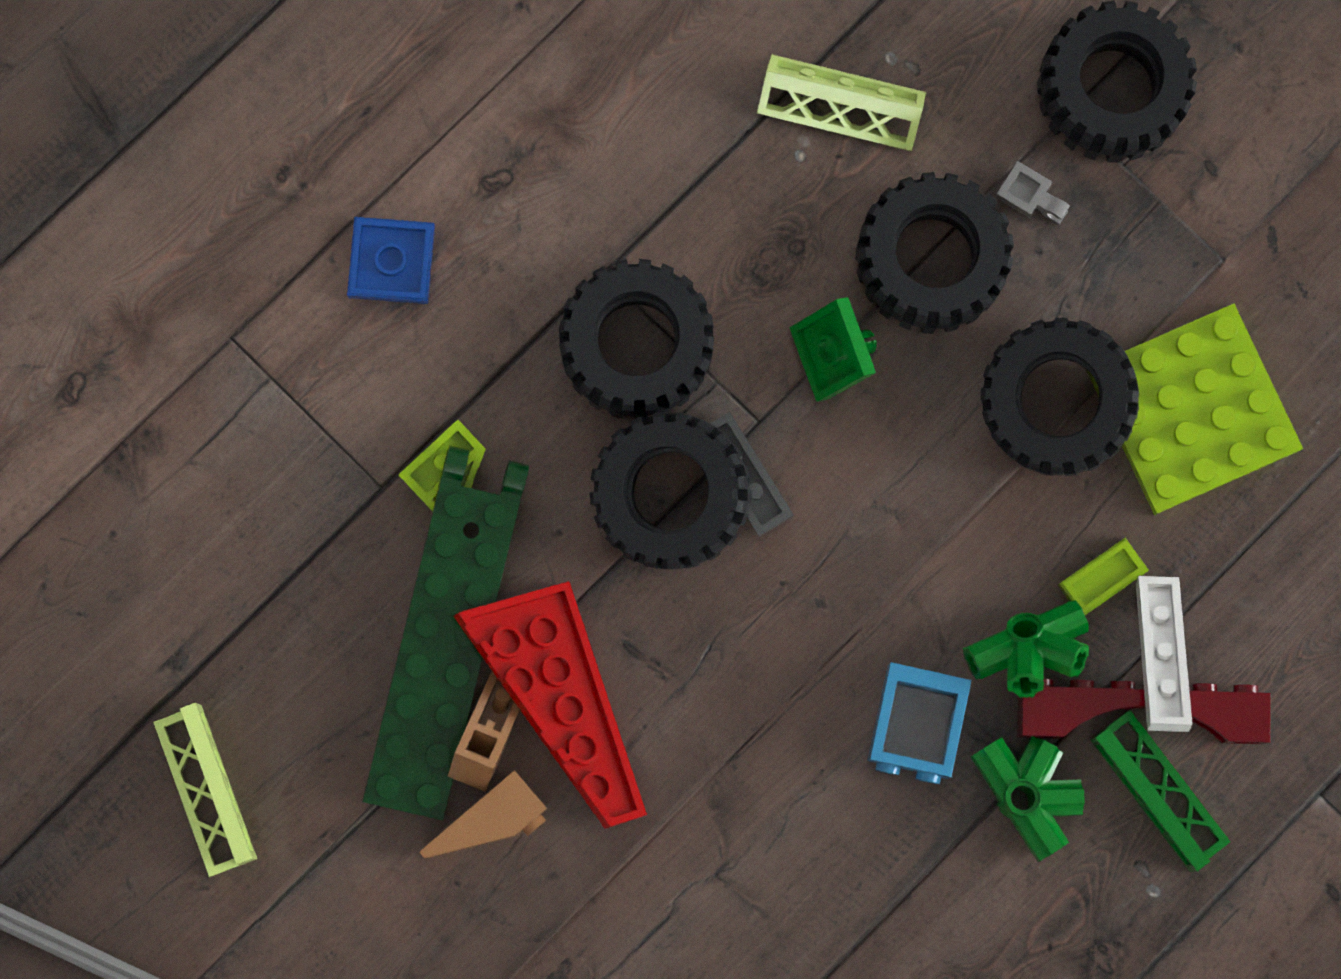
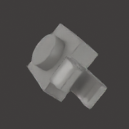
(1027, 191)

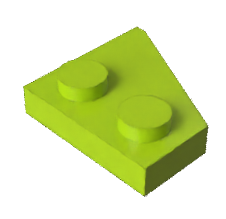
(426, 469)

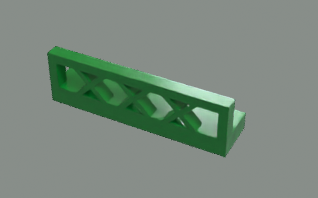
(1153, 802)

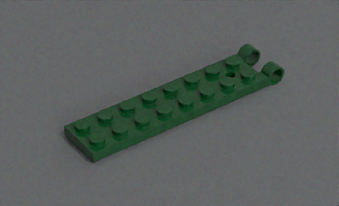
(435, 657)

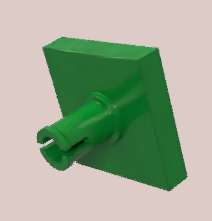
(833, 349)

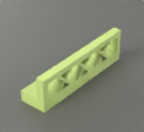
(845, 89)
(218, 785)

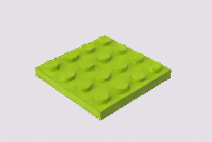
(1203, 411)

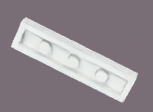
(1163, 654)

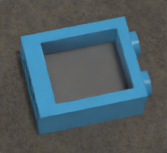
(919, 727)

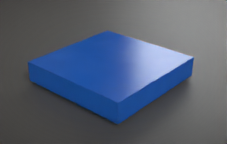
(391, 260)

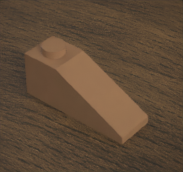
(485, 736)
(495, 817)

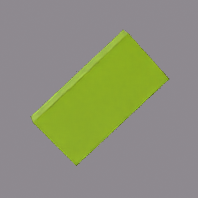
(1104, 576)

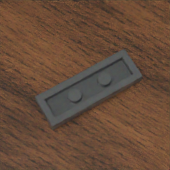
(767, 505)

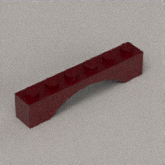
(1227, 716)

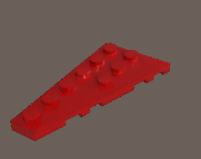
(551, 674)

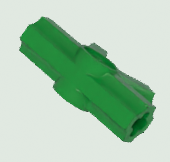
(1030, 645)
(1045, 796)

